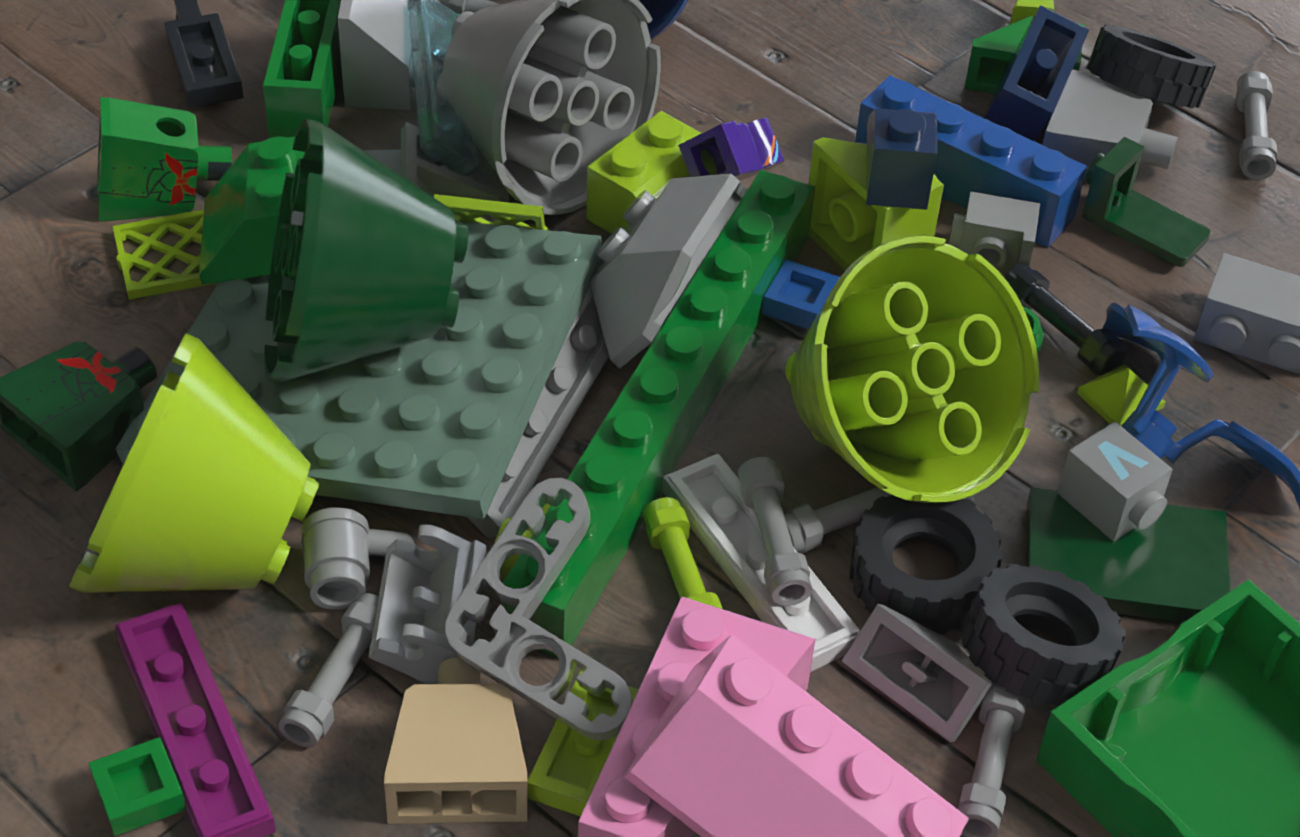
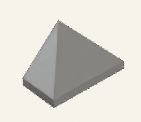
(918, 670)

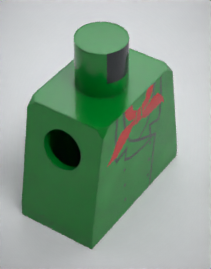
(151, 160)

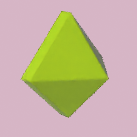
(1115, 394)

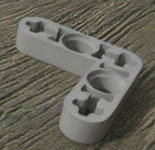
(515, 631)

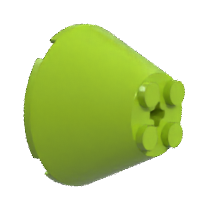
(919, 370)
(199, 491)

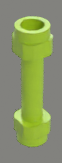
(669, 530)

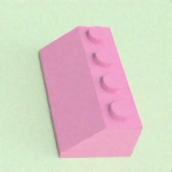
(766, 759)

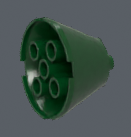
(355, 260)

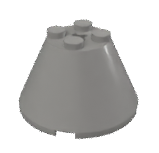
(551, 90)

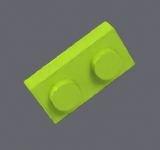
(571, 761)

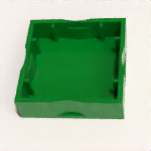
(1192, 732)

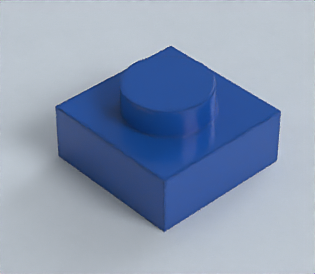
(797, 293)

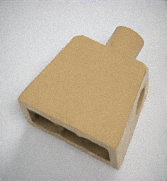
(456, 753)

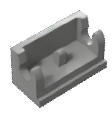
(416, 600)

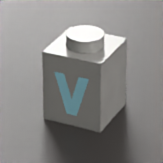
(1115, 482)

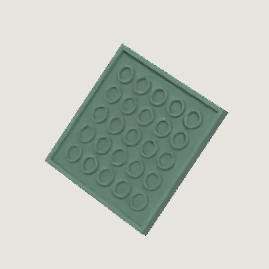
(430, 417)

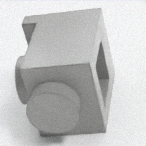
(997, 230)

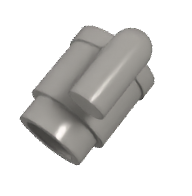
(338, 554)

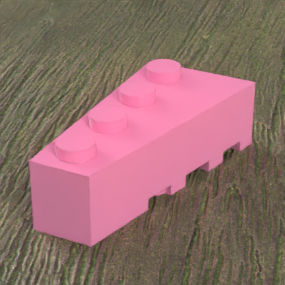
(695, 630)

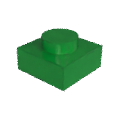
(137, 786)

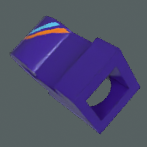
(735, 149)

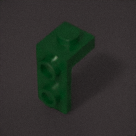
(1134, 216)

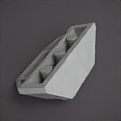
(657, 257)

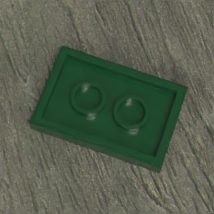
(1147, 573)

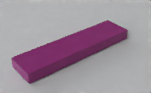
(194, 725)

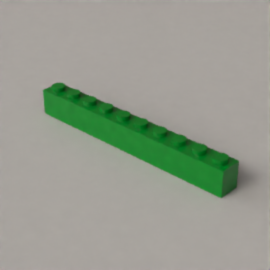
(669, 397)

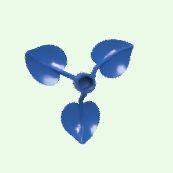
(1155, 429)

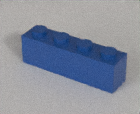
(987, 158)

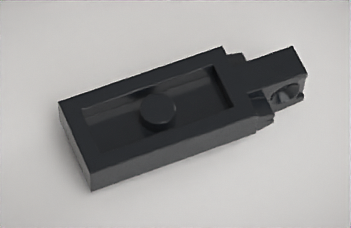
(202, 56)

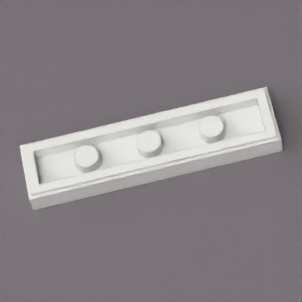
(734, 539)

